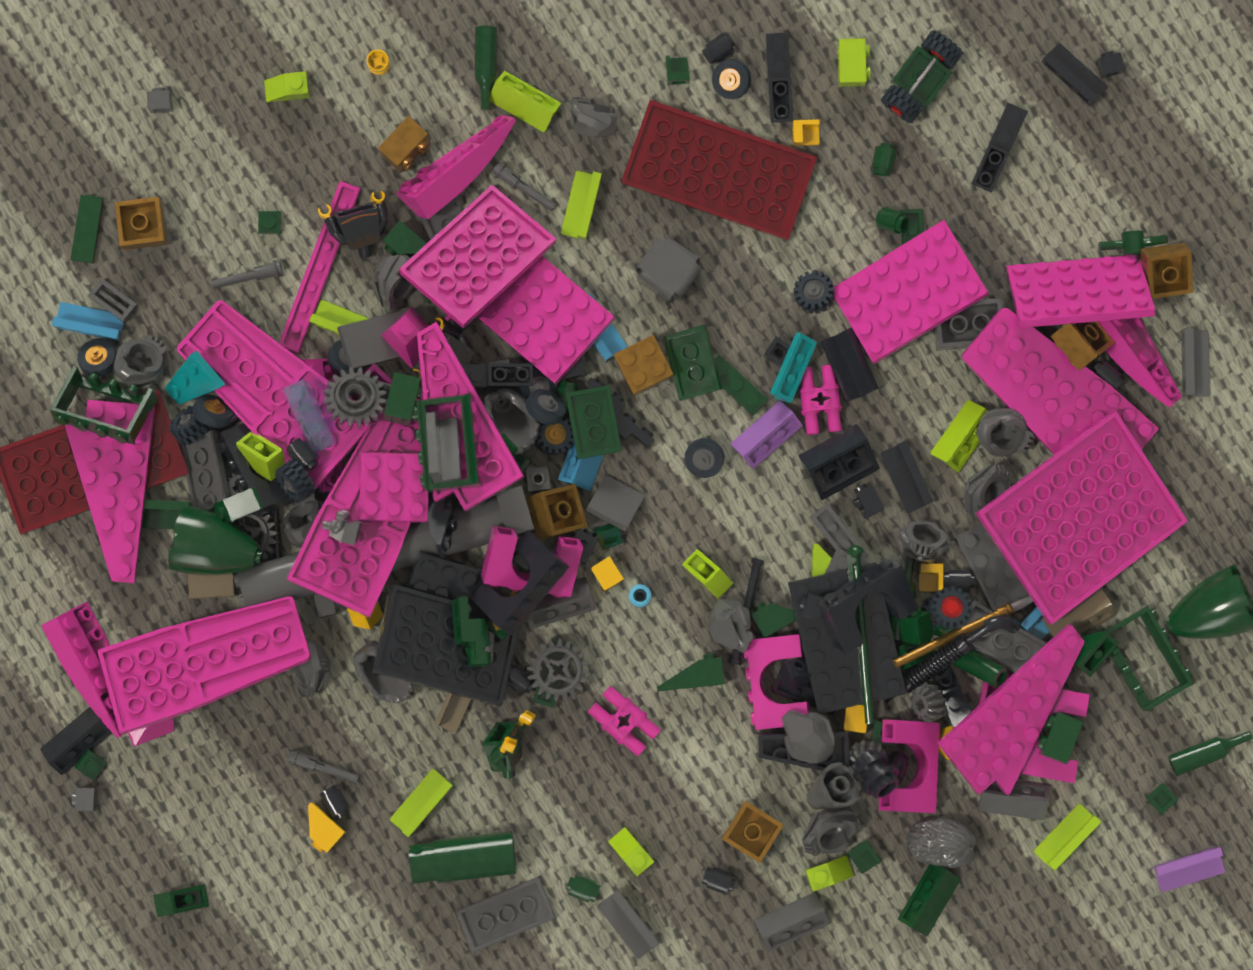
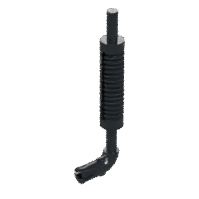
(953, 651)

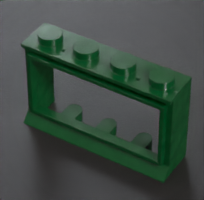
(112, 389)
(470, 440)
(1170, 654)

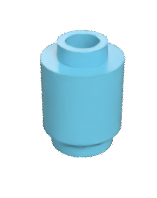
(643, 589)

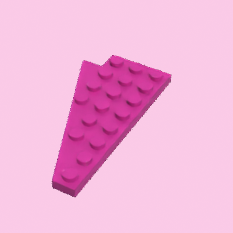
(445, 377)
(115, 483)
(1003, 729)

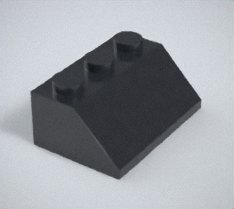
(839, 461)

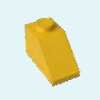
(323, 829)

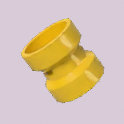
(378, 58)

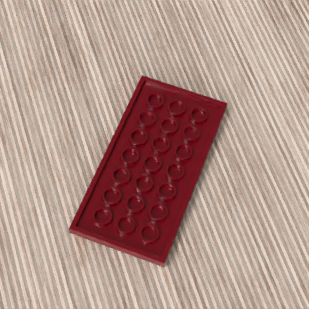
(718, 170)
(45, 480)

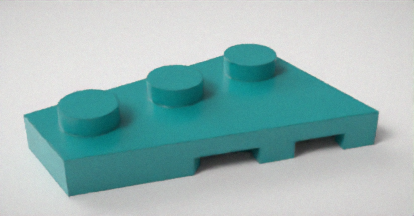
(193, 379)

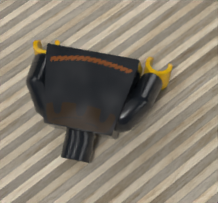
(358, 225)
(457, 342)

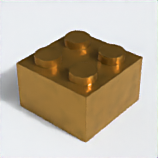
(404, 145)
(141, 223)
(1168, 270)
(1082, 342)
(643, 365)
(556, 512)
(752, 831)

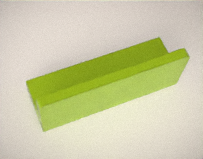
(524, 101)
(581, 204)
(332, 316)
(960, 437)
(421, 802)
(1066, 837)

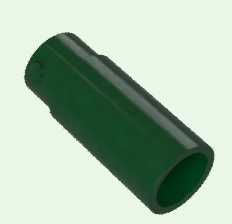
(463, 858)

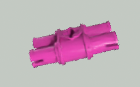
(831, 406)
(624, 733)

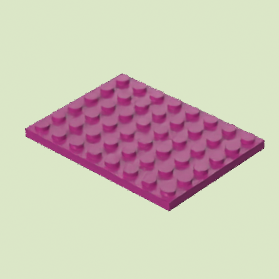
(1081, 517)

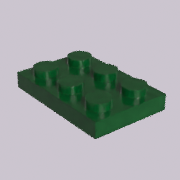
(693, 362)
(593, 422)

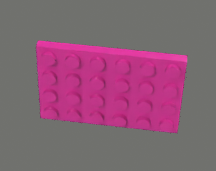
(477, 256)
(1080, 291)
(909, 292)
(547, 319)

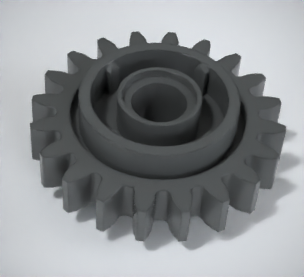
(352, 411)

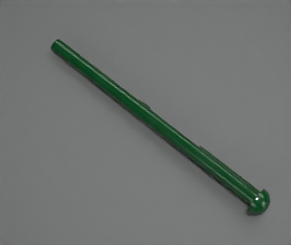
(854, 570)

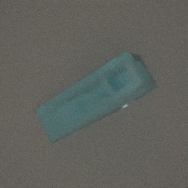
(308, 415)

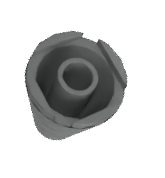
(834, 788)

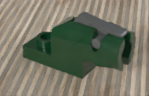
(472, 633)

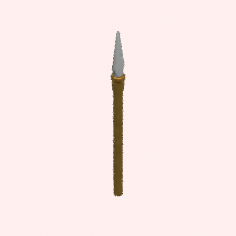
(1007, 609)

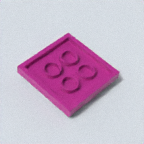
(392, 488)

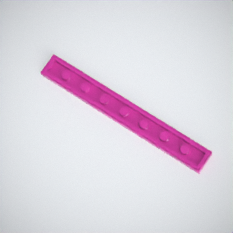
(316, 274)

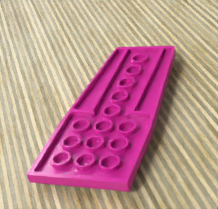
(254, 380)
(1044, 386)
(359, 571)
(201, 661)

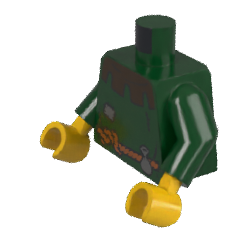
(504, 744)

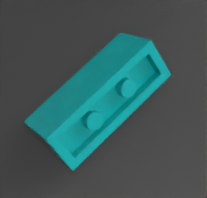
(793, 368)

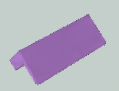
(766, 434)
(1189, 869)

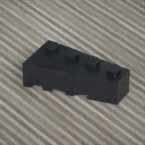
(772, 747)

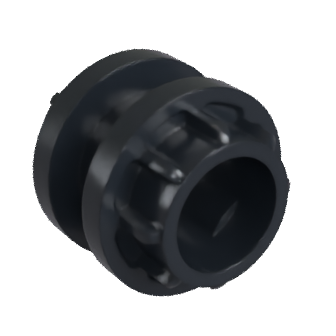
(878, 777)

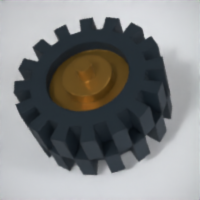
(555, 438)

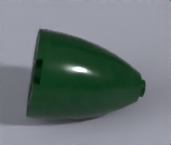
(211, 545)
(1214, 608)

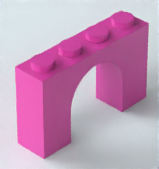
(500, 572)
(760, 656)
(1041, 766)
(922, 791)

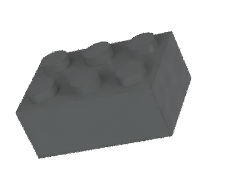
(965, 326)

